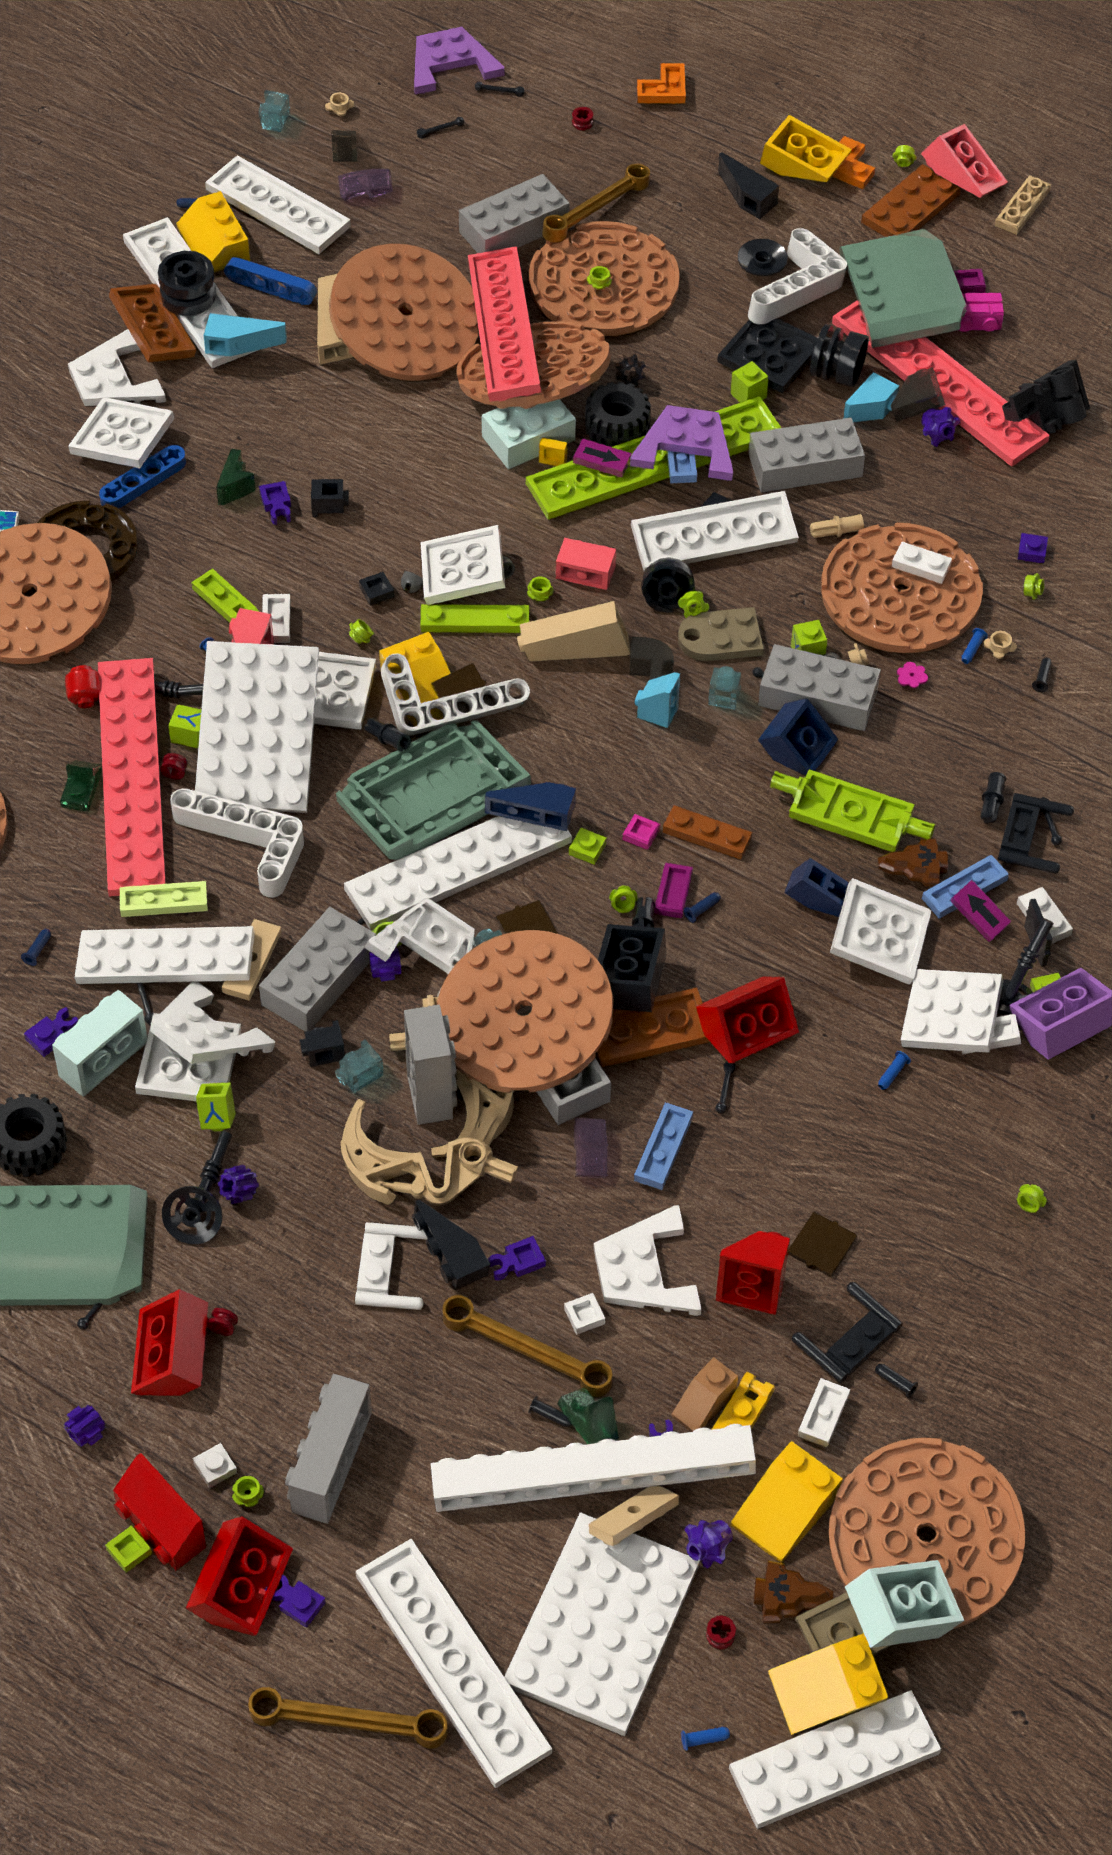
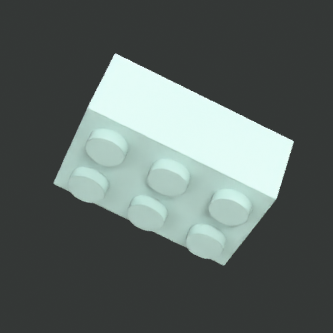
(517, 431)
(100, 1042)
(904, 1603)

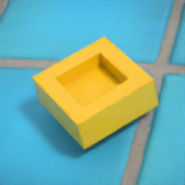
(552, 452)

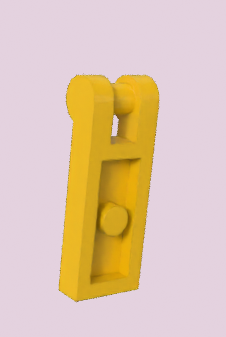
(743, 1409)

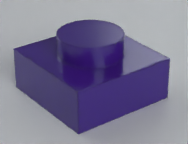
(1032, 548)

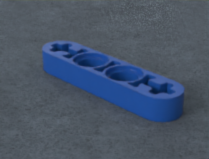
(296, 288)
(146, 481)

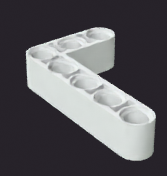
(820, 274)
(448, 704)
(246, 823)

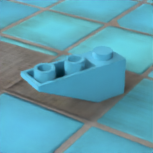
(239, 335)

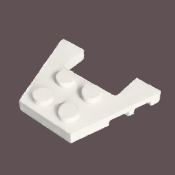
(102, 374)
(427, 931)
(197, 1035)
(631, 1268)

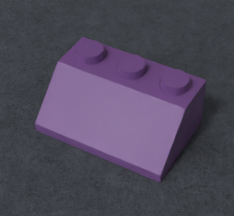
(1064, 1013)

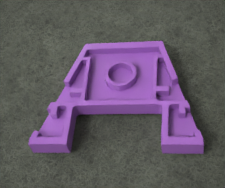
(448, 51)
(690, 433)

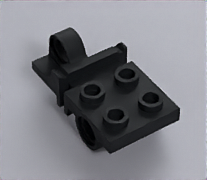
(1051, 399)

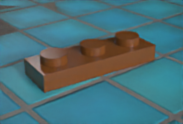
(707, 832)

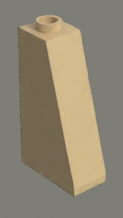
(329, 346)
(576, 635)

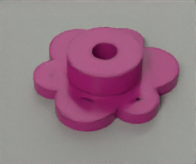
(912, 675)

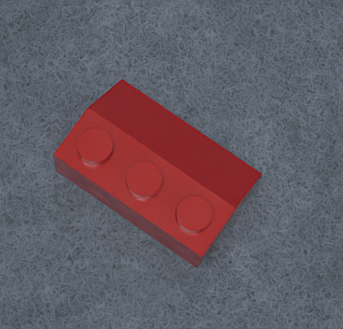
(748, 1018)
(753, 1272)
(170, 1345)
(159, 1513)
(236, 1574)

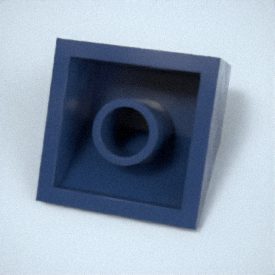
(798, 737)

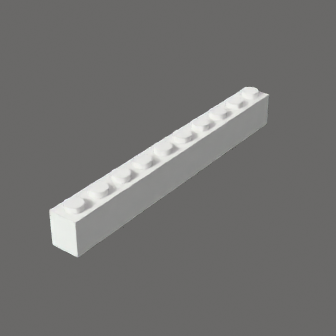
(593, 1467)

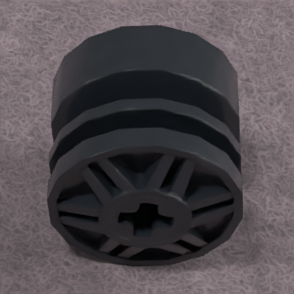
(844, 357)

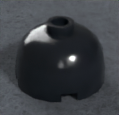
(666, 583)

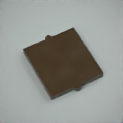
(461, 681)
(527, 917)
(822, 1244)

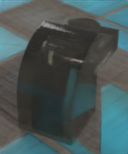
(650, 658)

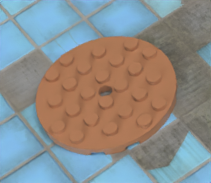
(641, 275)
(403, 347)
(565, 359)
(70, 592)
(867, 605)
(536, 1050)
(937, 1487)

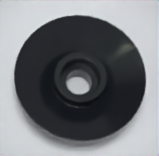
(762, 257)

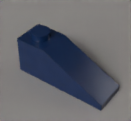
(537, 804)
(817, 888)

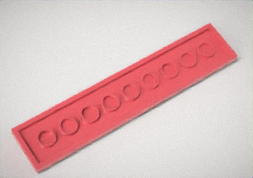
(503, 324)
(962, 391)
(131, 774)

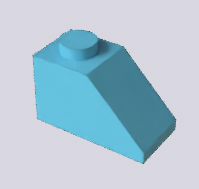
(871, 399)
(659, 700)

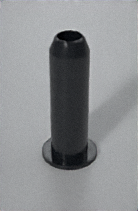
(1040, 683)
(896, 1379)
(549, 1412)

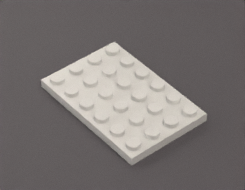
(258, 724)
(601, 1626)

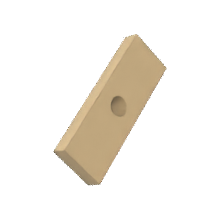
(1022, 205)
(264, 943)
(633, 1514)

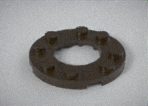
(107, 519)

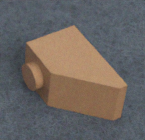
(705, 1395)

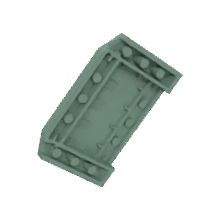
(904, 287)
(429, 788)
(71, 1243)

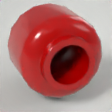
(82, 686)

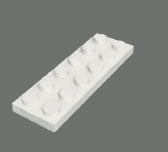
(278, 204)
(716, 530)
(165, 955)
(834, 1759)

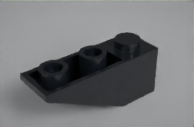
(750, 189)
(456, 1249)

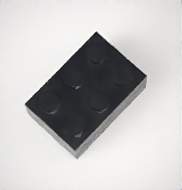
(634, 964)

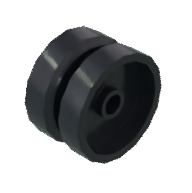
(186, 283)

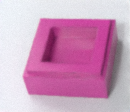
(641, 831)

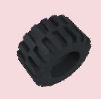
(617, 414)
(39, 1152)

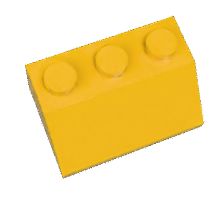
(214, 231)

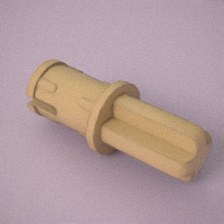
(837, 526)

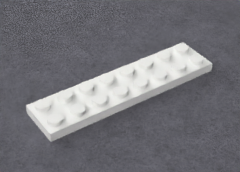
(149, 247)
(450, 867)
(453, 1663)

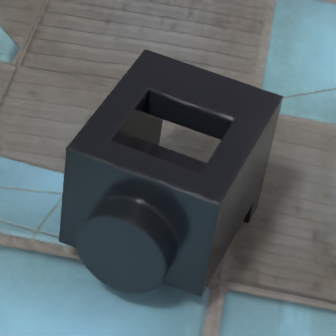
(328, 496)
(323, 1045)

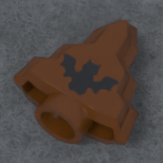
(917, 862)
(786, 1593)

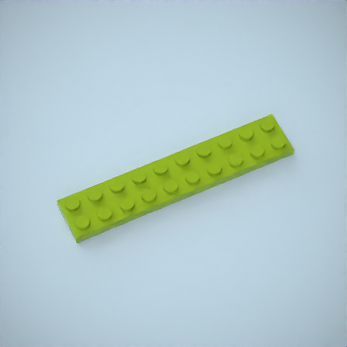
(577, 486)

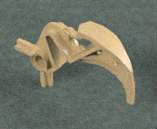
(474, 1095)
(458, 1171)

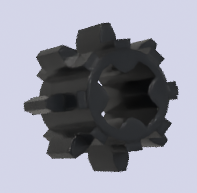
(627, 364)

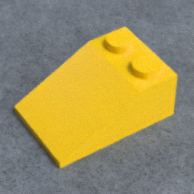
(803, 152)
(426, 667)
(787, 1502)
(828, 1684)

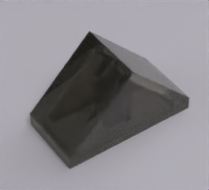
(345, 145)

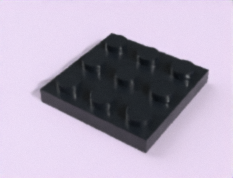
(774, 347)

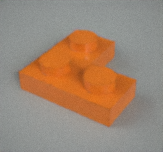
(668, 89)
(851, 169)

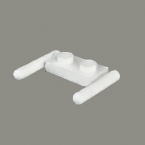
(377, 1266)

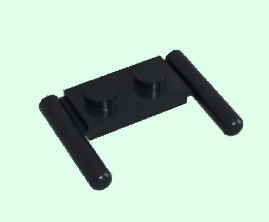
(1020, 831)
(856, 1343)

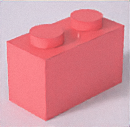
(585, 563)

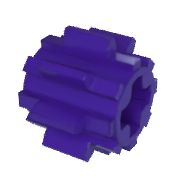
(387, 969)
(238, 1184)
(84, 1425)

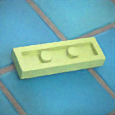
(163, 899)

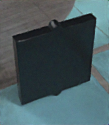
(1031, 925)

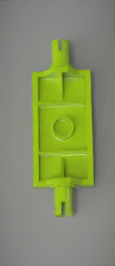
(851, 810)

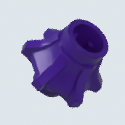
(939, 425)
(708, 1541)

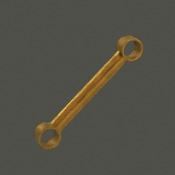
(635, 178)
(527, 1345)
(348, 1717)

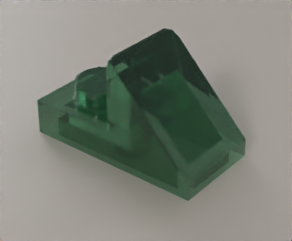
(234, 480)
(80, 785)
(591, 1418)

